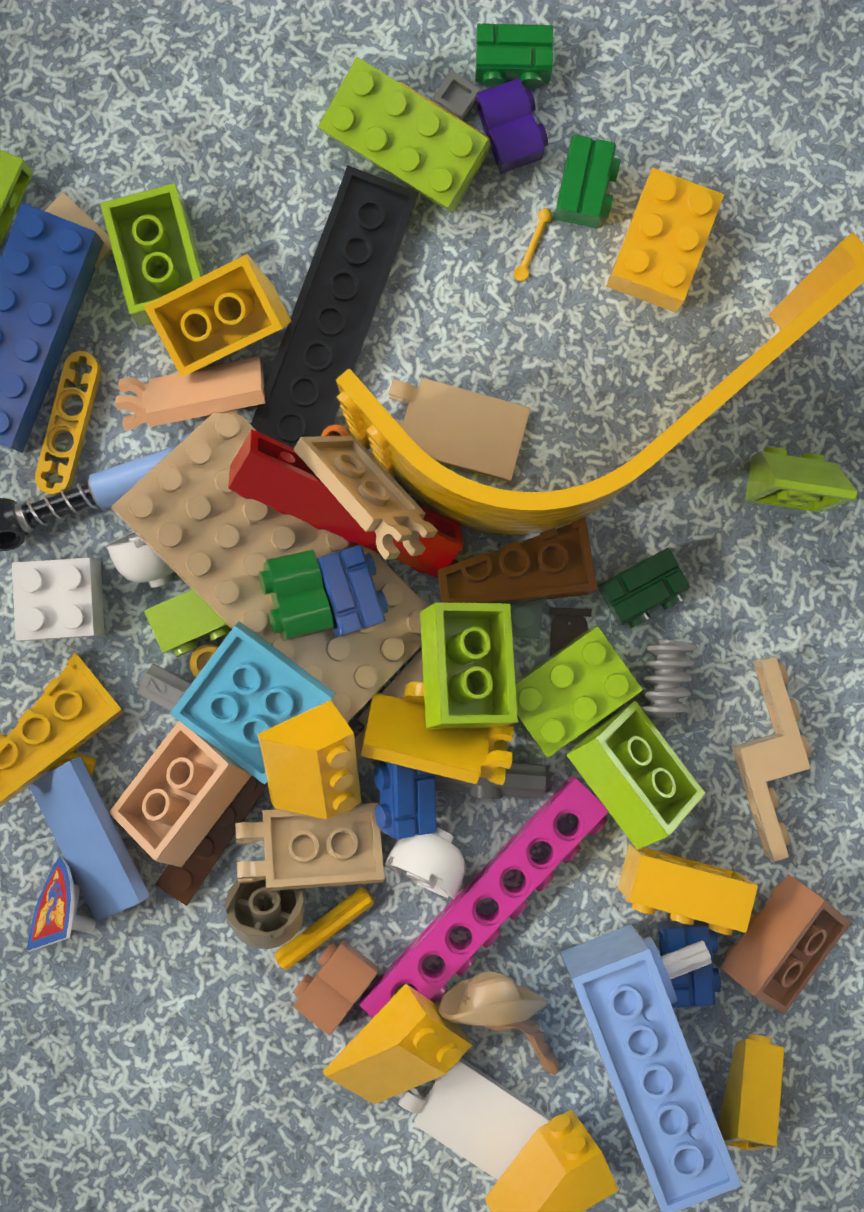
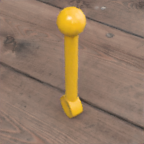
(521, 272)

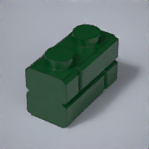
(644, 587)

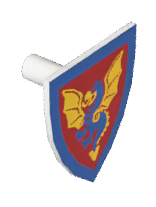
(57, 910)

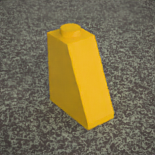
(752, 1095)

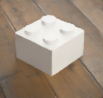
(58, 599)

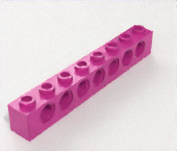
(488, 883)

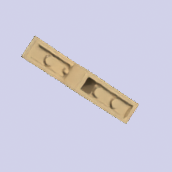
(772, 757)

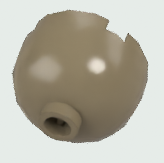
(262, 916)

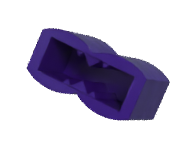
(511, 126)

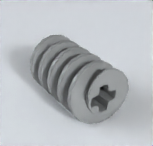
(667, 678)

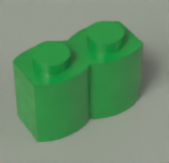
(296, 595)

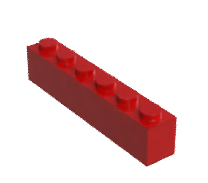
(283, 481)

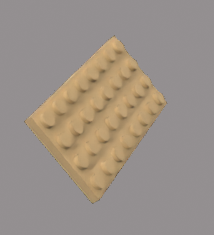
(222, 542)

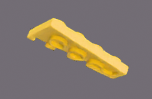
(59, 722)

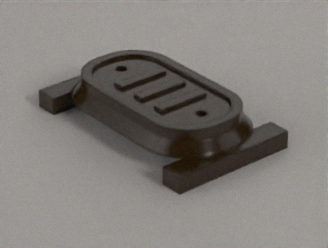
(562, 632)

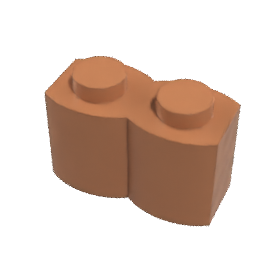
(335, 985)

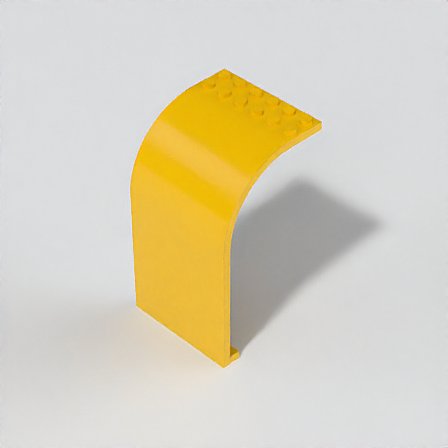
(530, 513)

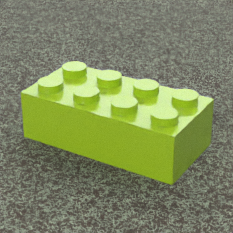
(405, 135)

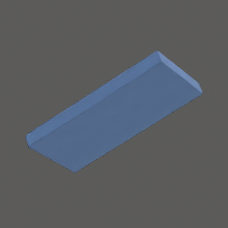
(89, 839)

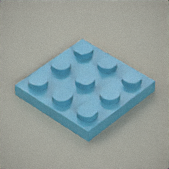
(245, 692)

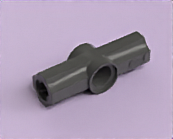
(521, 780)

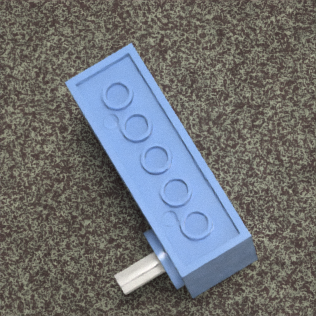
(631, 1018)

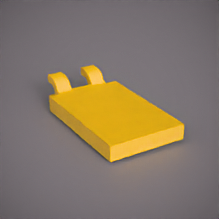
(399, 736)

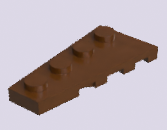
(536, 569)

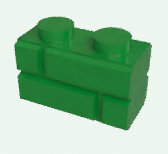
(513, 53)
(585, 182)

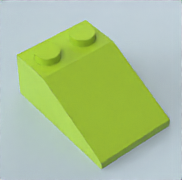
(797, 481)

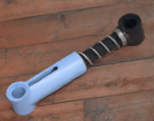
(102, 490)

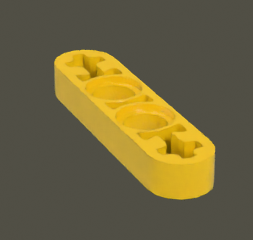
(61, 422)

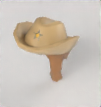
(499, 1005)

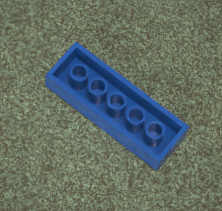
(41, 293)

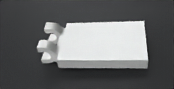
(475, 1117)

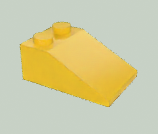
(399, 1049)
(554, 1172)

